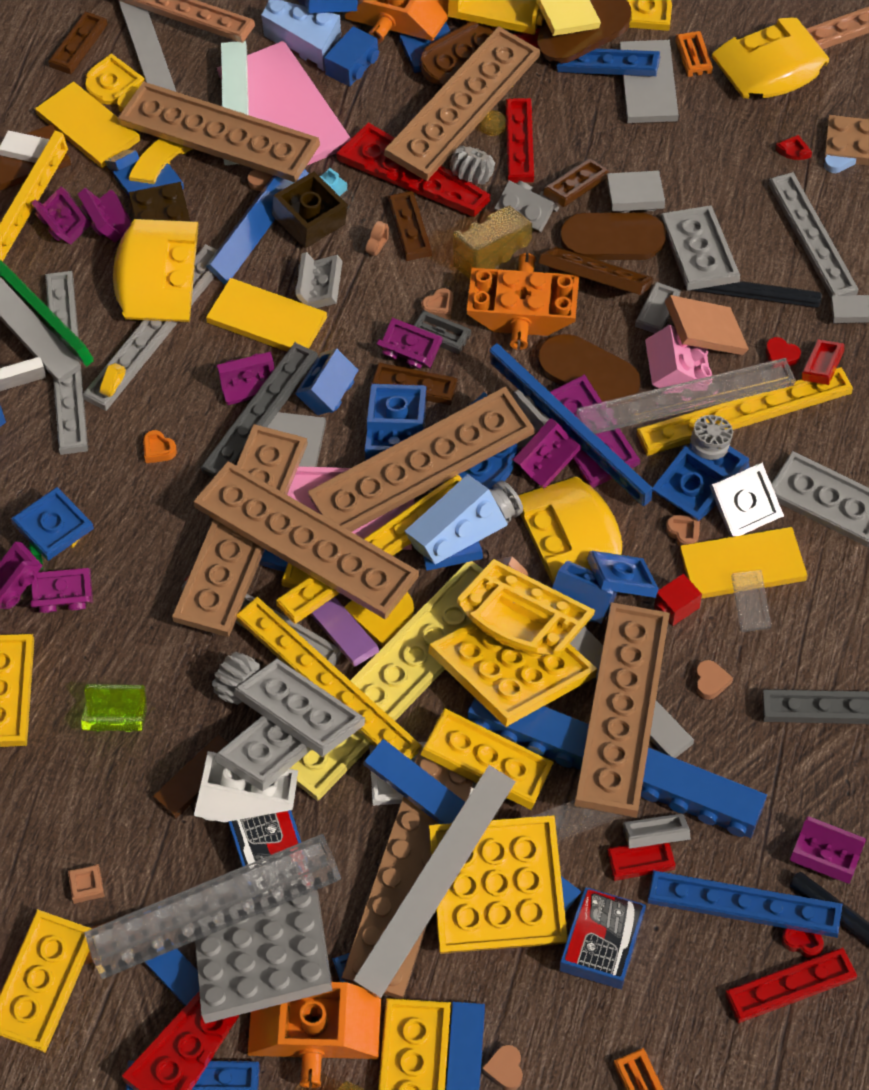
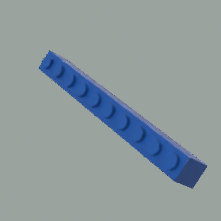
(665, 777)

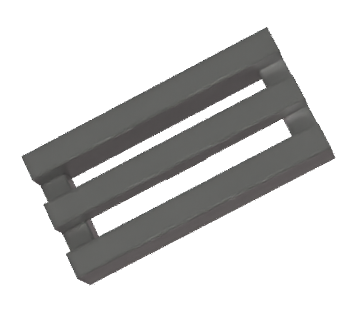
(450, 341)

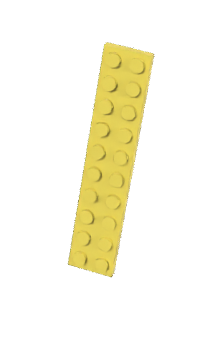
(393, 678)

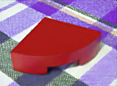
(794, 148)

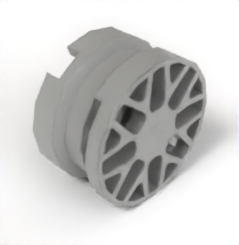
(710, 439)
(507, 500)

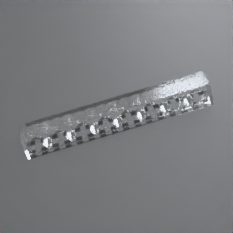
(212, 906)

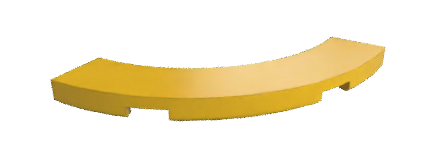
(155, 159)

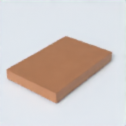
(706, 325)

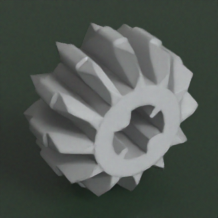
(472, 165)
(231, 674)

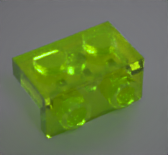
(114, 708)

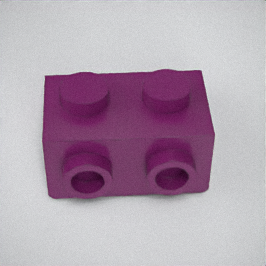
(106, 213)
(62, 215)
(410, 343)
(244, 377)
(547, 453)
(17, 572)
(62, 588)
(828, 849)

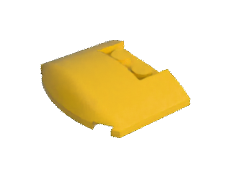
(771, 59)
(156, 270)
(569, 523)
(522, 611)

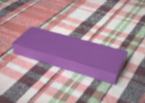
(345, 632)

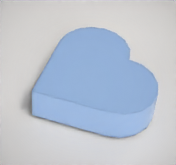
(837, 164)

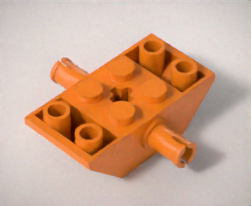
(408, 17)
(522, 300)
(345, 1029)

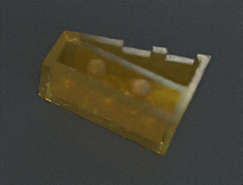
(492, 241)

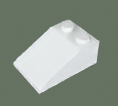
(230, 798)

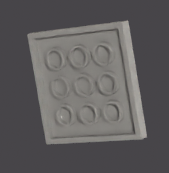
(264, 960)

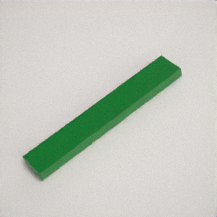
(68, 338)

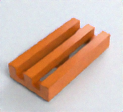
(697, 67)
(629, 1059)

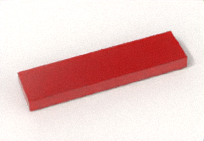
(519, 140)
(790, 985)

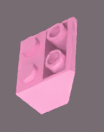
(674, 362)

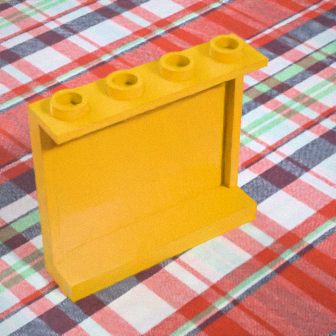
(508, 14)

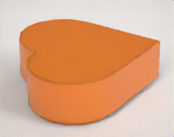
(158, 448)

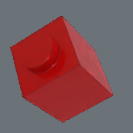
(678, 598)

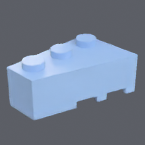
(304, 32)
(456, 521)

